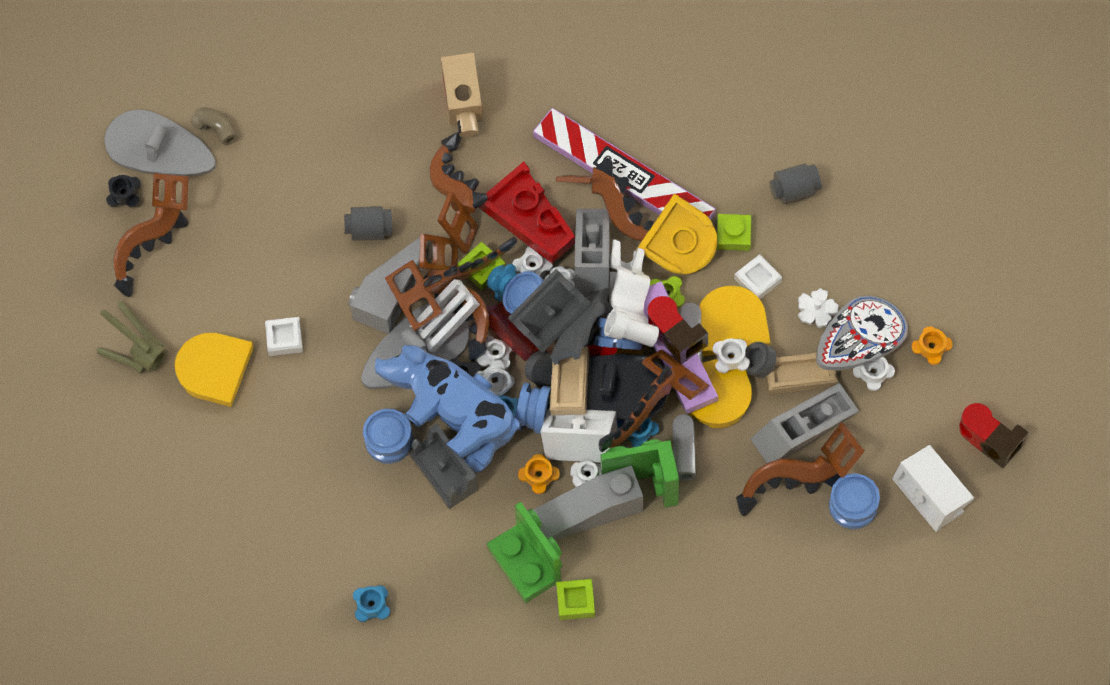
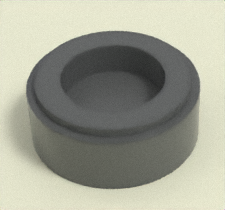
(761, 358)
(538, 367)

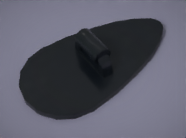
(618, 384)

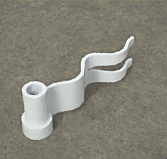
(628, 300)

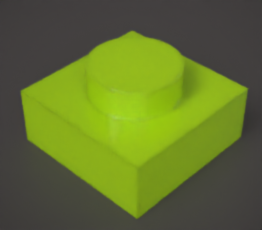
(734, 232)
(481, 277)
(575, 599)

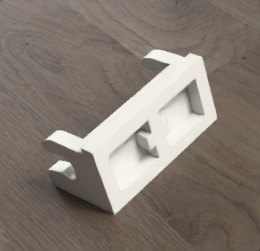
(576, 435)
(932, 487)

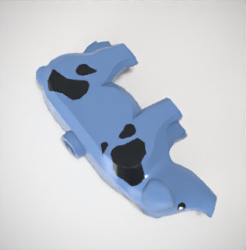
(457, 398)

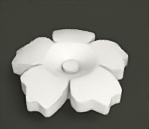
(816, 308)

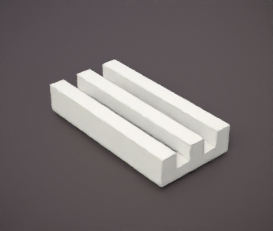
(442, 300)

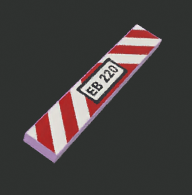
(590, 150)

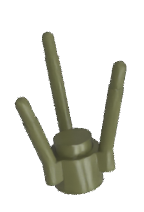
(146, 352)

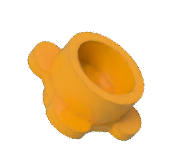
(934, 336)
(538, 463)

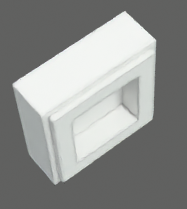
(758, 277)
(283, 336)

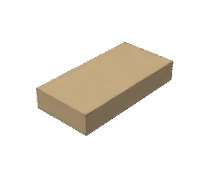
(799, 374)
(570, 385)

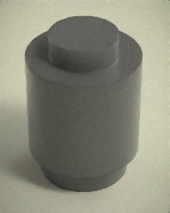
(795, 183)
(368, 223)

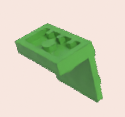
(649, 460)
(527, 555)

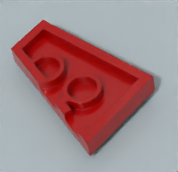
(525, 212)

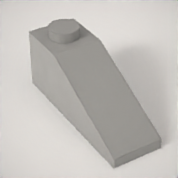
(591, 251)
(374, 301)
(804, 424)
(592, 504)

